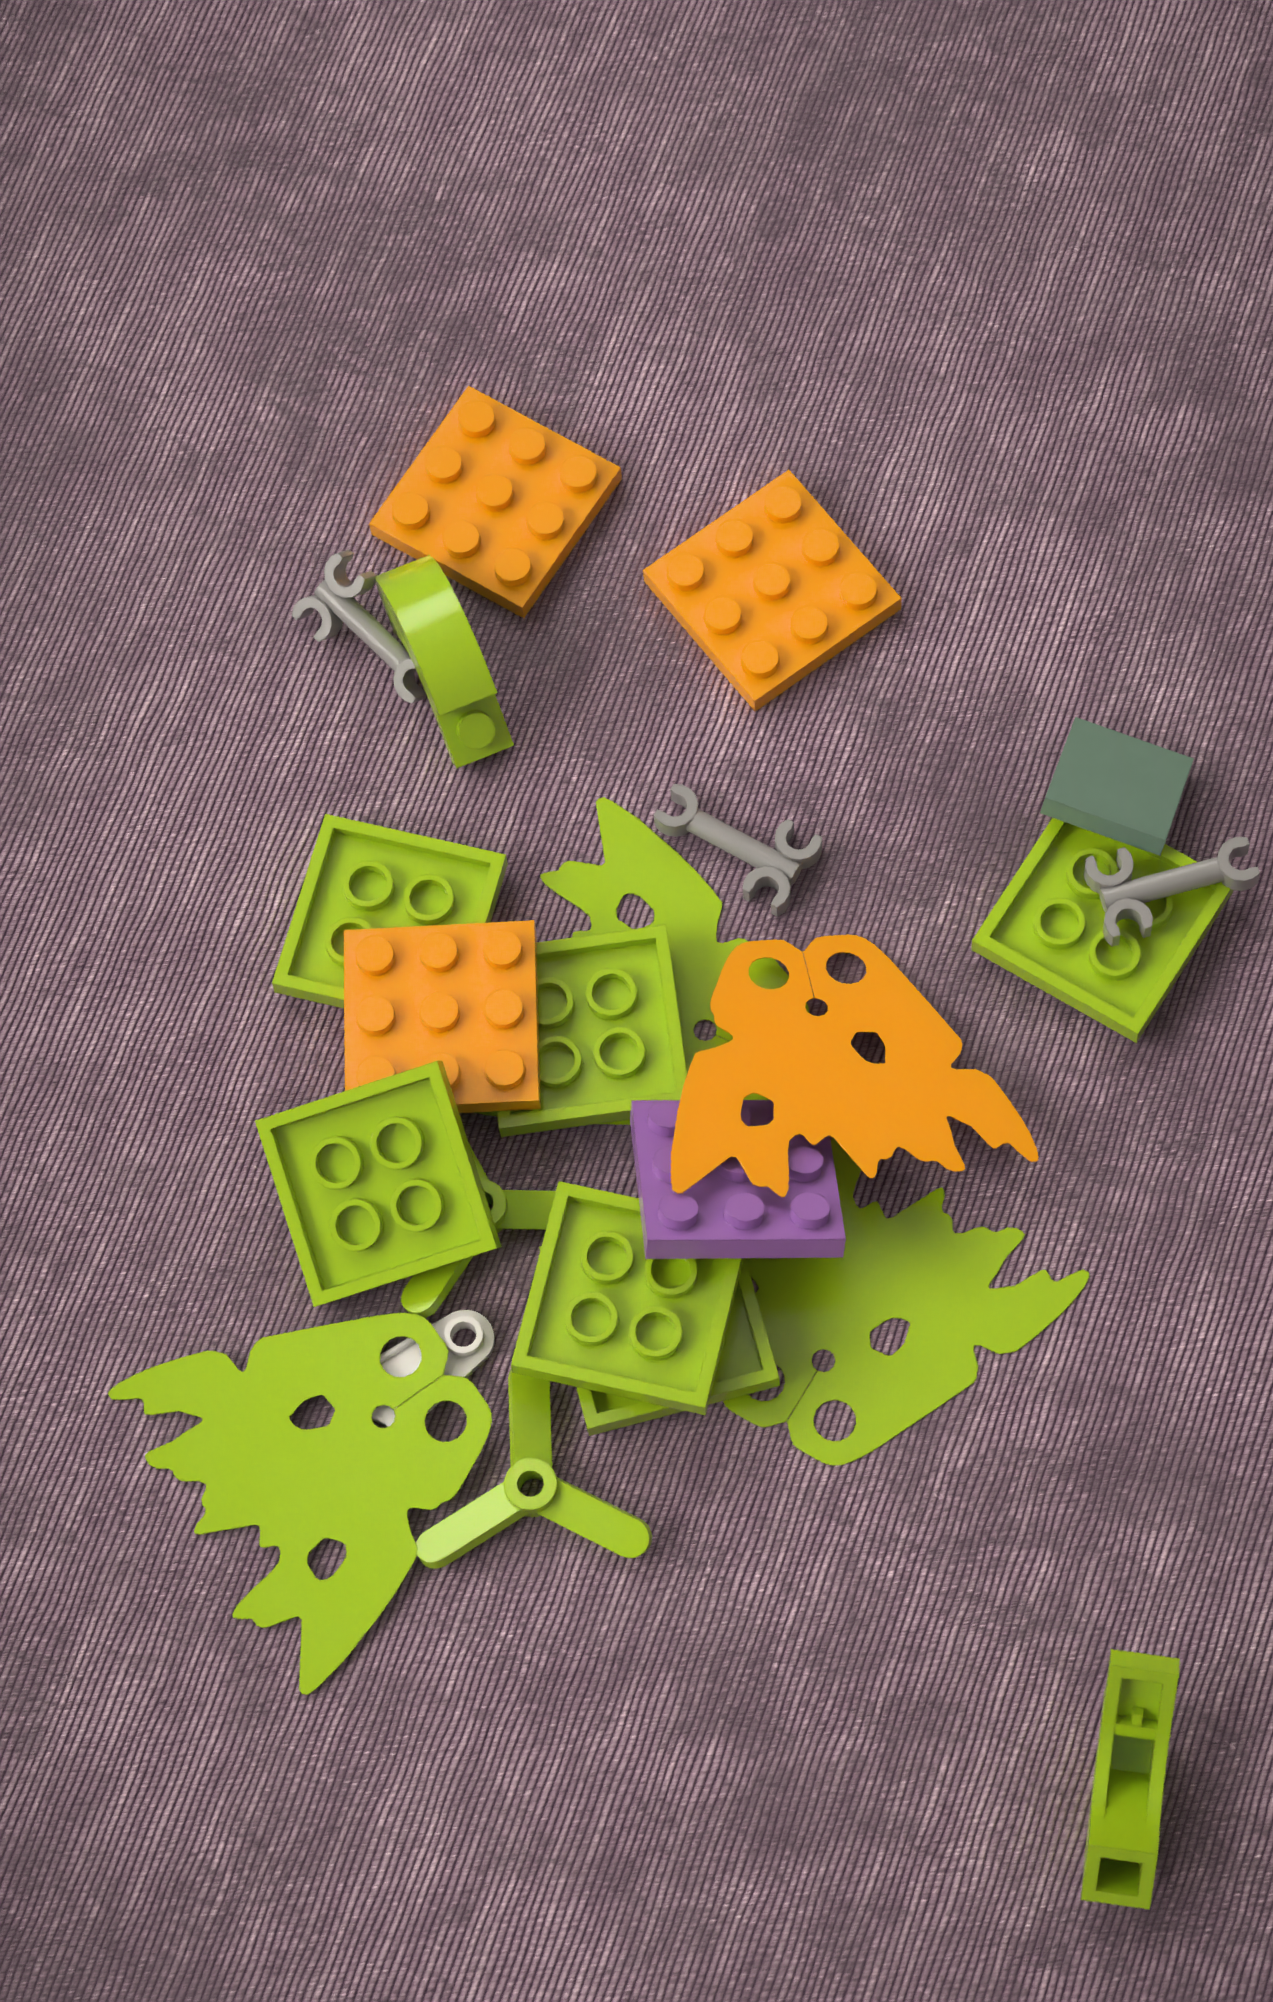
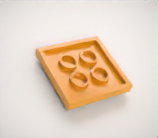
(496, 501)
(772, 590)
(446, 997)

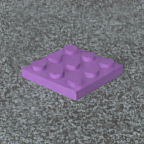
(724, 1210)

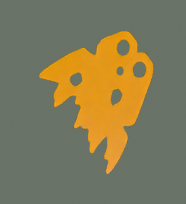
(821, 1080)

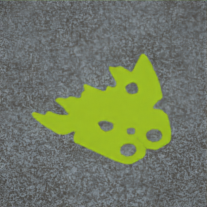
(650, 868)
(889, 1270)
(322, 1481)

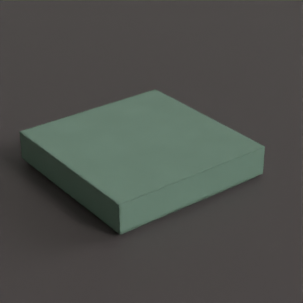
(1117, 786)

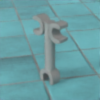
(336, 605)
(774, 867)
(1126, 897)

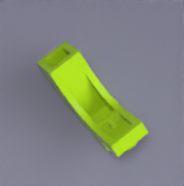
(447, 659)
(1129, 1779)

